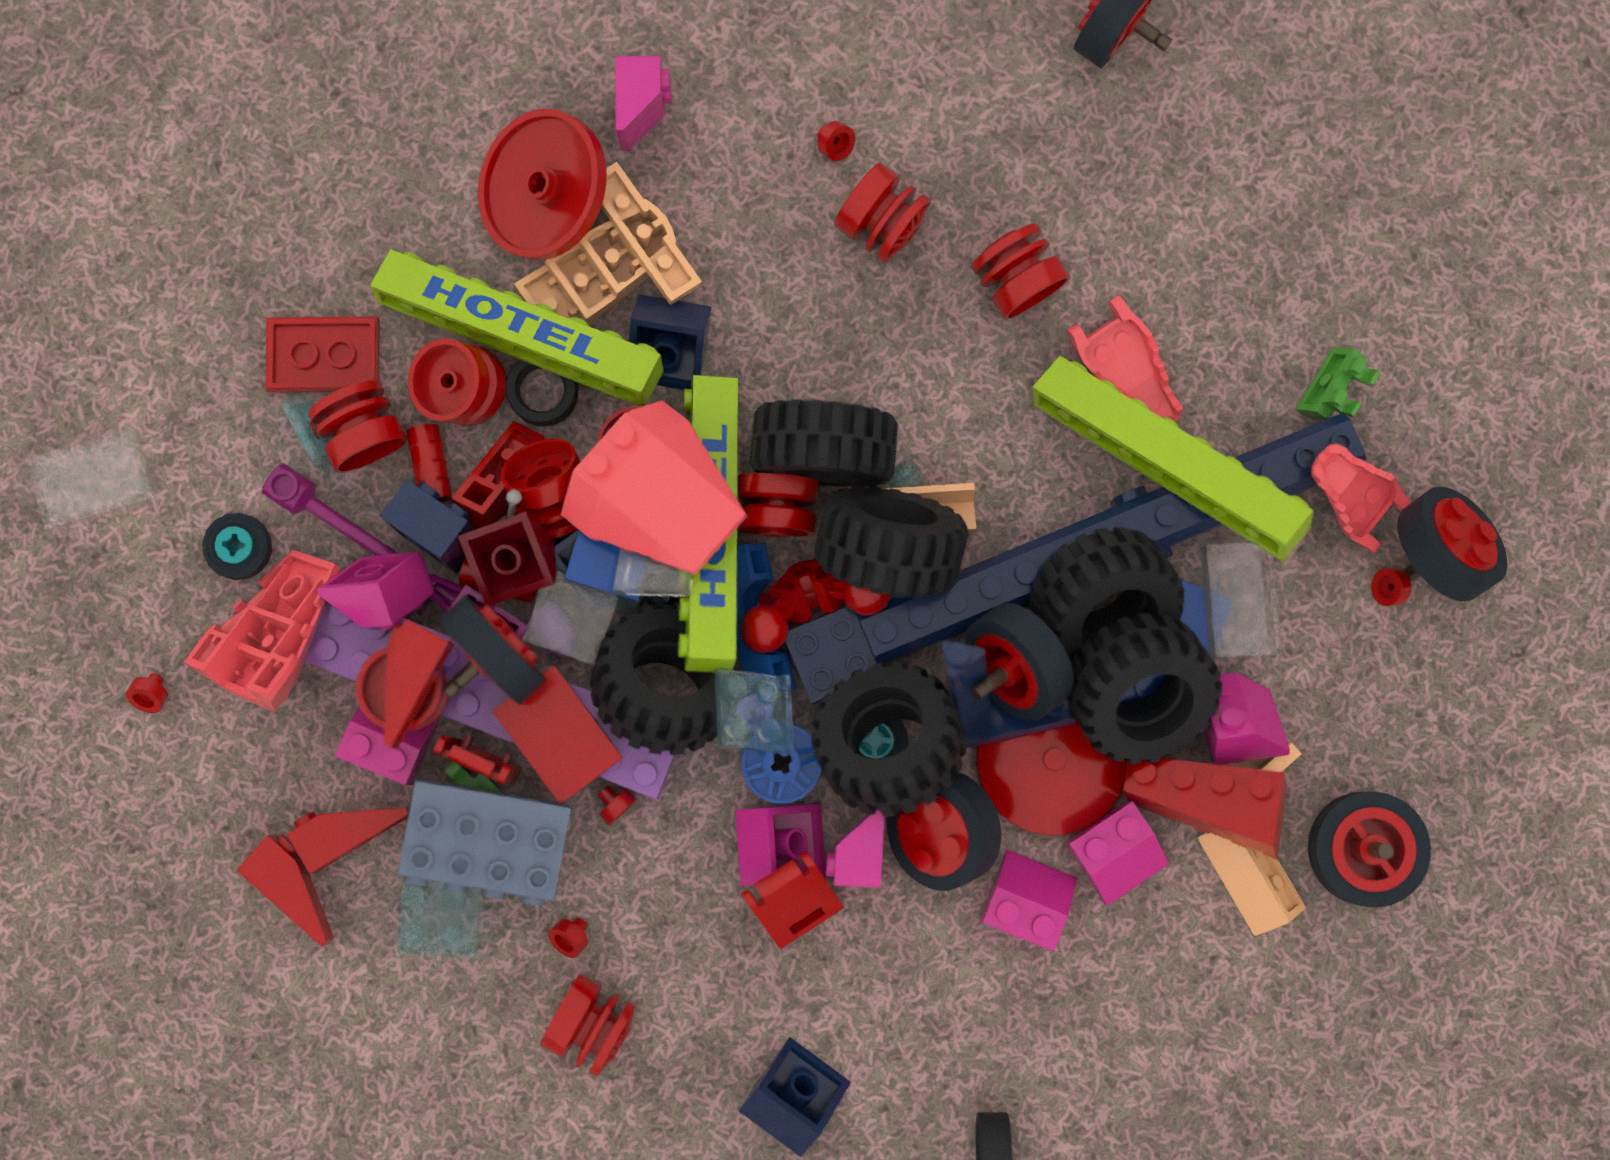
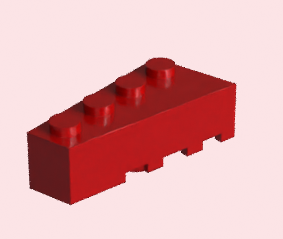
(1213, 798)

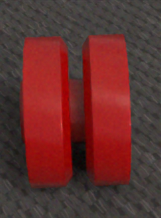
(456, 382)
(777, 504)
(372, 691)

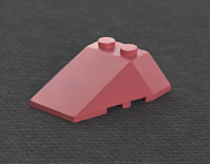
(653, 491)
(269, 637)

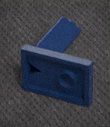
(985, 719)

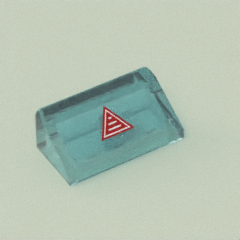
(297, 413)

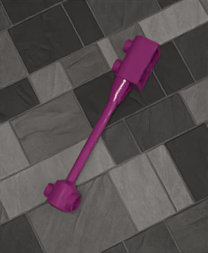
(298, 494)

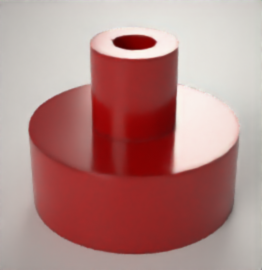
(836, 140)
(1391, 587)
(147, 693)
(615, 804)
(569, 937)

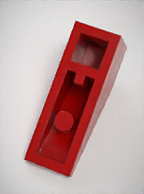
(483, 491)
(411, 670)
(333, 835)
(286, 882)

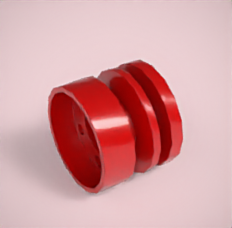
(883, 213)
(1017, 266)
(355, 421)
(543, 477)
(588, 1025)

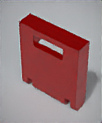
(478, 759)
(793, 901)

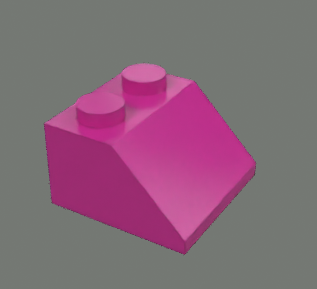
(640, 96)
(379, 589)
(1245, 723)
(365, 748)
(775, 836)
(1117, 852)
(858, 854)
(1029, 900)

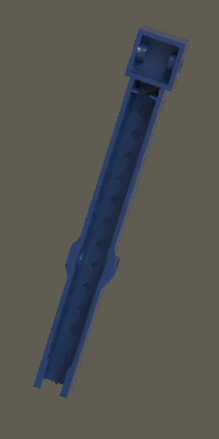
(847, 641)

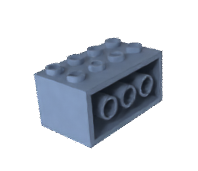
(484, 841)

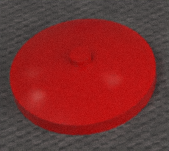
(542, 184)
(1050, 780)

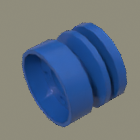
(775, 785)

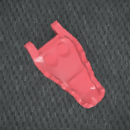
(1128, 358)
(1356, 492)

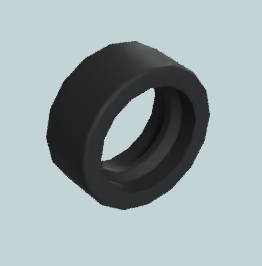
(539, 418)
(993, 1136)

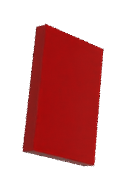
(320, 352)
(558, 736)

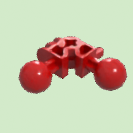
(792, 597)

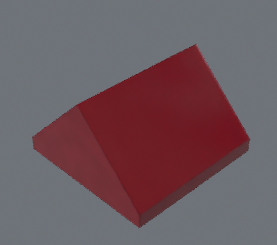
(510, 557)

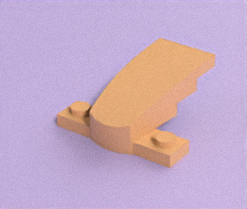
(613, 259)

